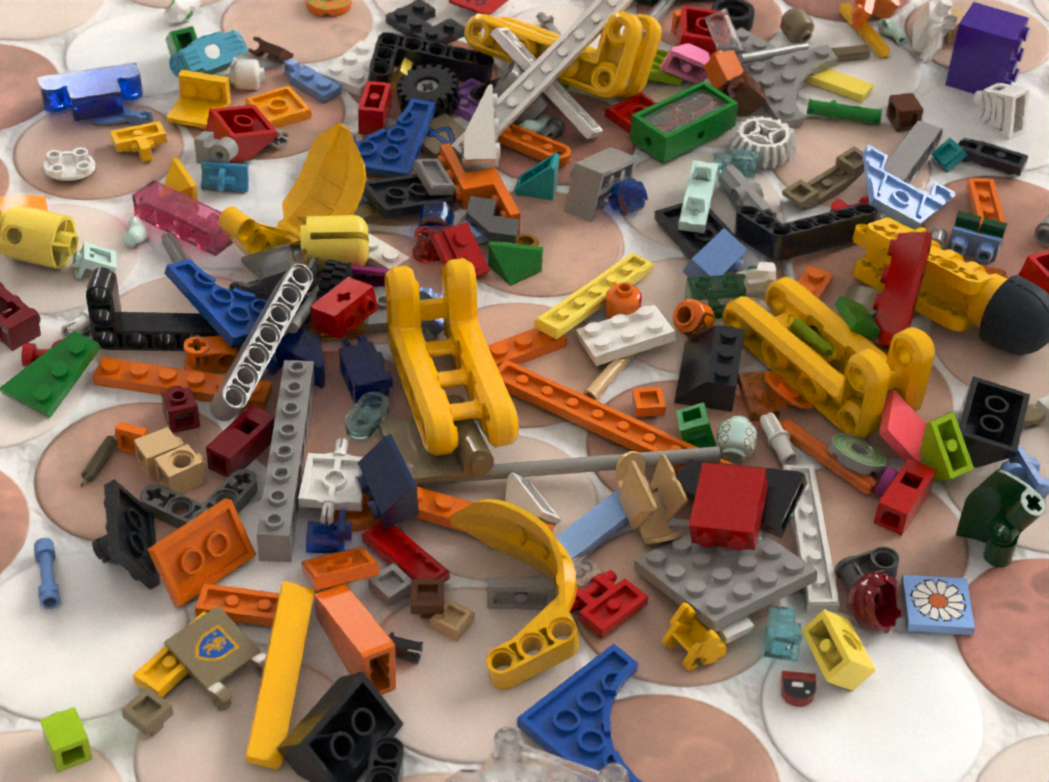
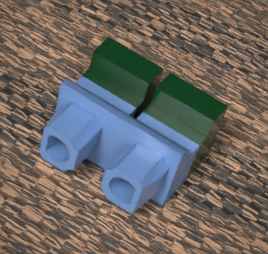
(982, 246)

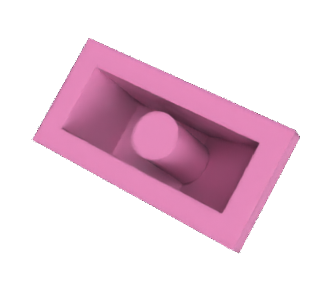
(686, 62)

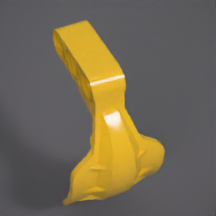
(327, 186)
(531, 541)

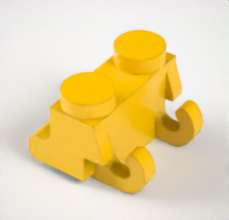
(694, 637)

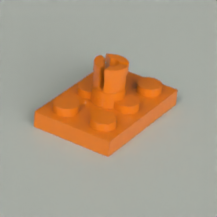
(202, 552)

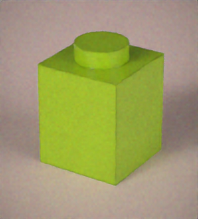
(66, 739)

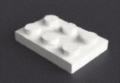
(352, 68)
(625, 335)

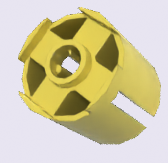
(335, 238)

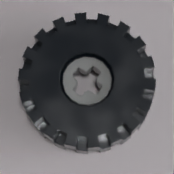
(430, 85)

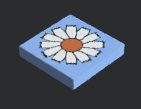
(937, 605)

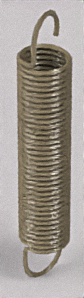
(99, 459)

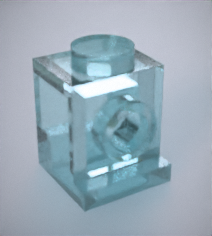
(782, 634)

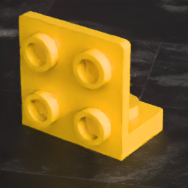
(198, 95)

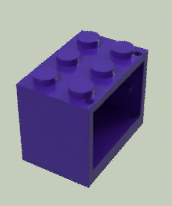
(987, 48)

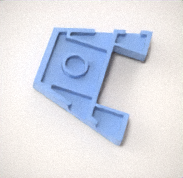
(897, 197)

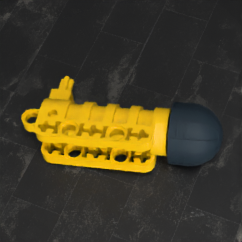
(962, 294)

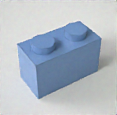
(717, 257)

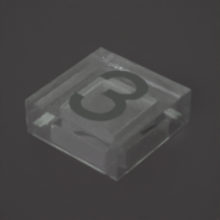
(585, 570)

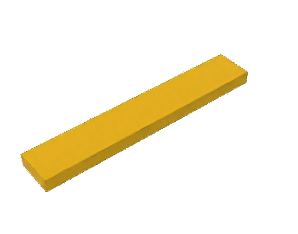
(280, 675)

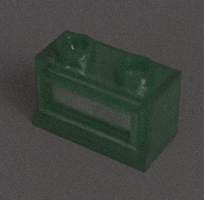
(715, 290)

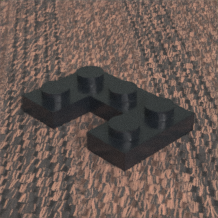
(412, 22)

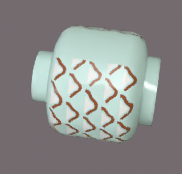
(736, 439)

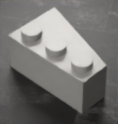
(593, 181)

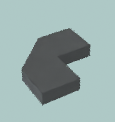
(481, 213)

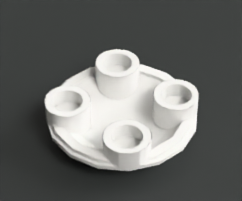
(69, 164)

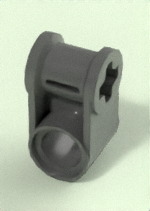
(878, 560)

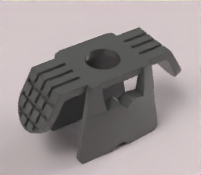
(269, 268)

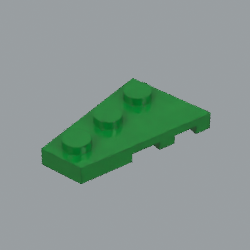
(53, 374)

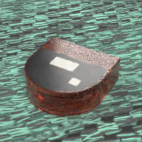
(798, 687)

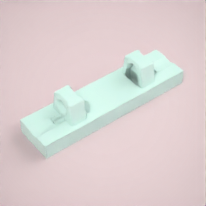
(698, 197)

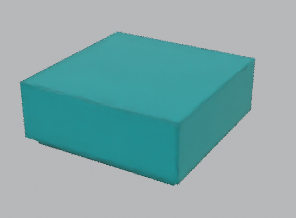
(949, 154)

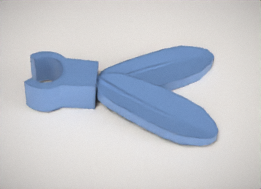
(134, 116)

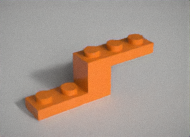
(865, 8)
(479, 183)

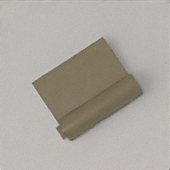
(468, 460)

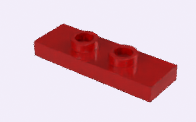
(399, 549)

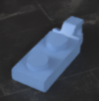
(311, 81)

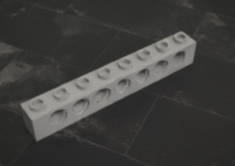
(286, 462)

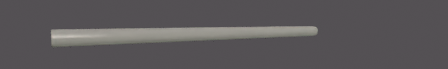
(587, 464)

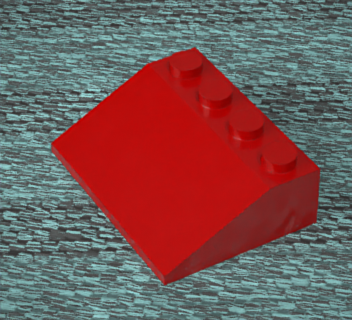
(902, 284)

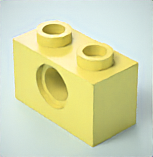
(838, 650)

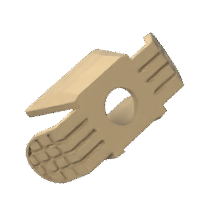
(641, 501)

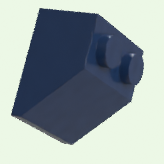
(387, 484)

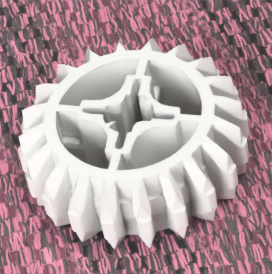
(768, 137)

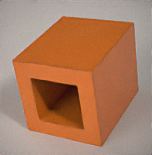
(723, 68)

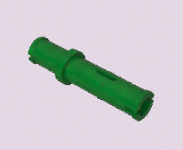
(843, 111)

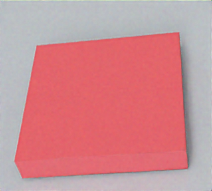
(901, 427)

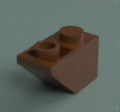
(746, 92)

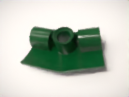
(998, 514)

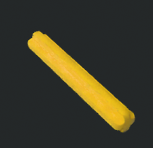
(866, 32)

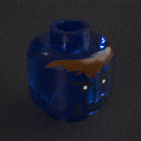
(627, 196)
(436, 214)

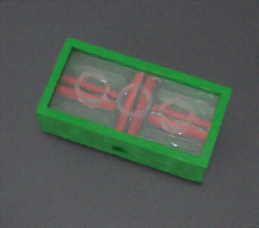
(683, 121)

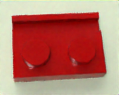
(458, 244)

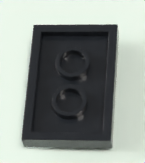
(400, 196)
(689, 241)

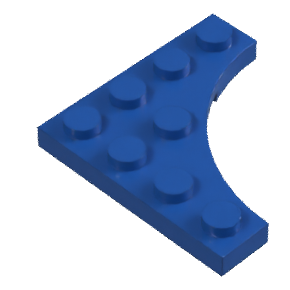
(394, 150)
(225, 310)
(576, 714)

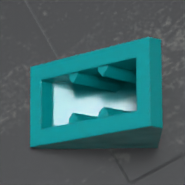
(540, 180)

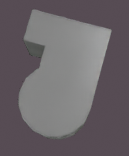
(214, 149)

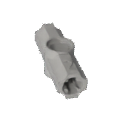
(742, 191)

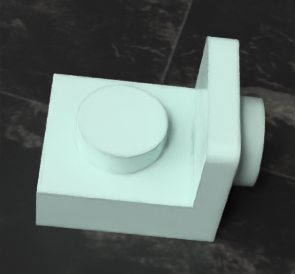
(93, 257)

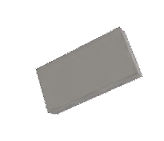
(434, 177)

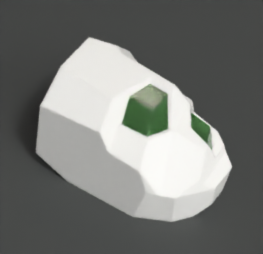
(181, 10)
(758, 278)

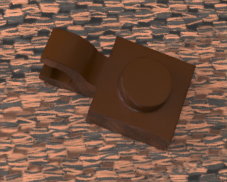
(274, 52)

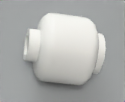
(246, 75)

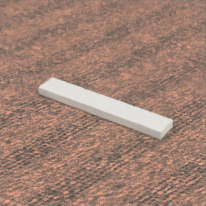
(555, 90)
(813, 545)

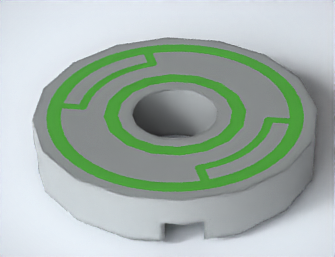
(857, 454)

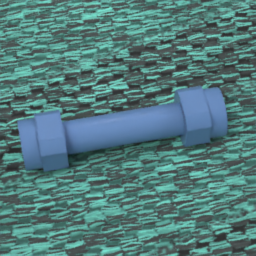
(48, 590)

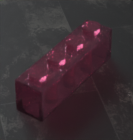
(181, 215)

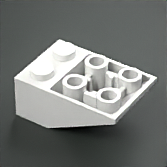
(480, 137)

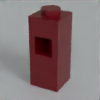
(241, 441)

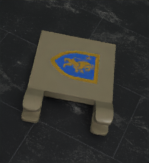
(213, 651)

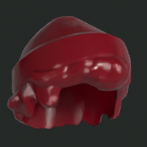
(874, 602)

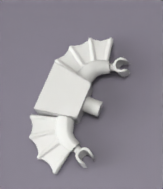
(932, 28)

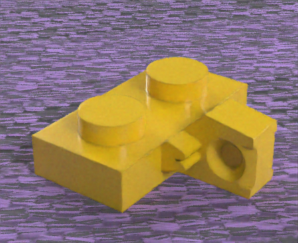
(139, 139)

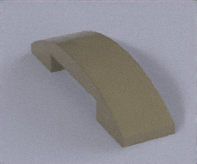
(830, 183)

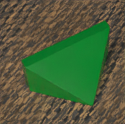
(514, 261)

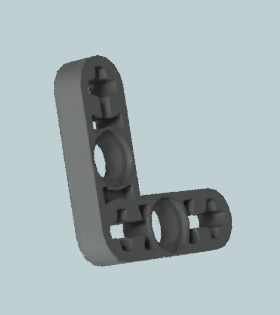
(173, 500)

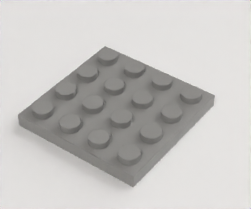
(725, 581)

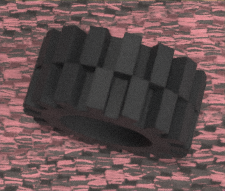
(333, 274)

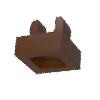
(427, 597)

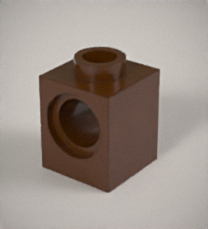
(904, 111)

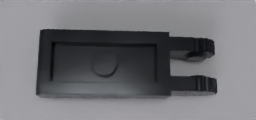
(993, 156)

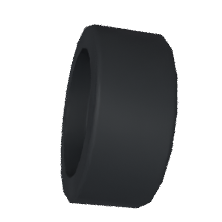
(740, 9)

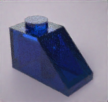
(304, 347)

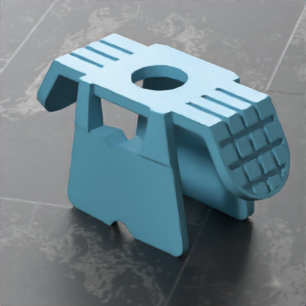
(194, 56)

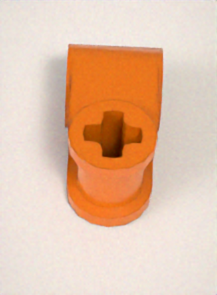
(212, 353)

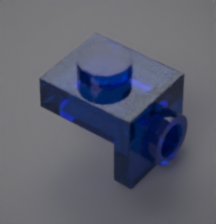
(328, 538)

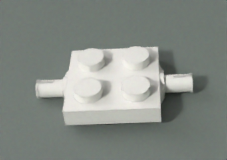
(331, 482)

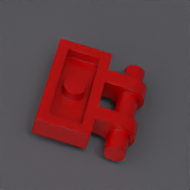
(612, 608)

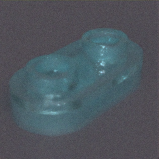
(366, 414)

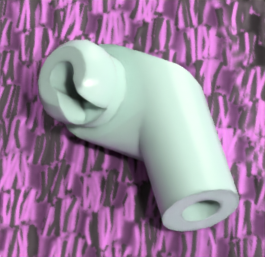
(892, 30)
(536, 125)
(137, 233)

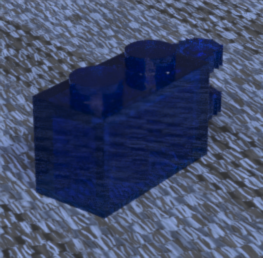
(363, 369)

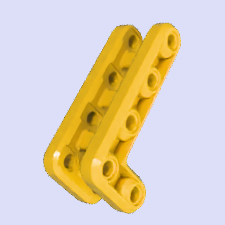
(596, 70)
(468, 349)
(848, 400)

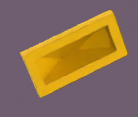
(180, 180)

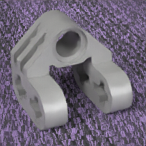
(508, 77)

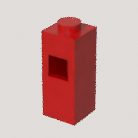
(904, 496)

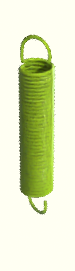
(812, 337)

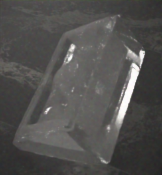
(723, 31)

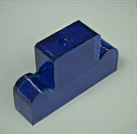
(91, 91)

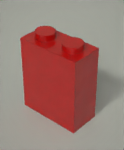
(728, 506)

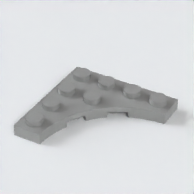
(785, 75)

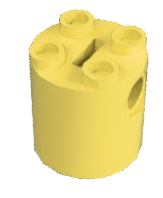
(38, 236)

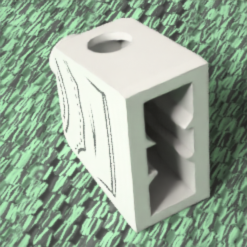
(1003, 108)

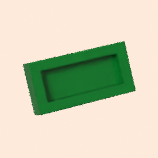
(857, 317)

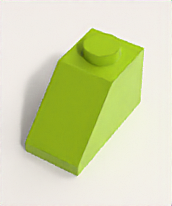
(945, 448)

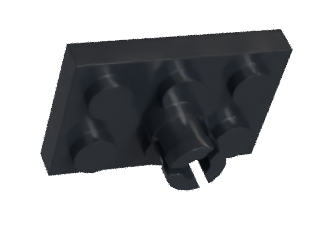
(129, 535)

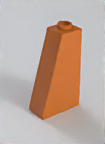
(357, 636)

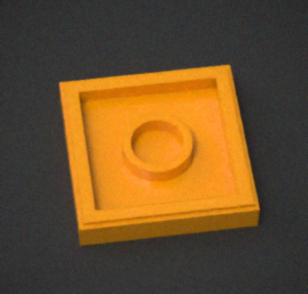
(281, 106)

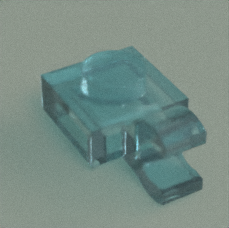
(741, 159)

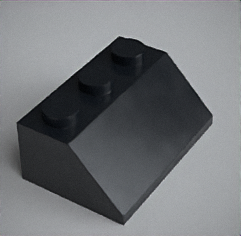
(710, 368)
(992, 421)
(339, 732)

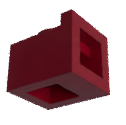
(180, 401)

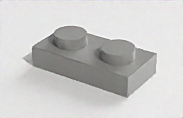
(519, 593)

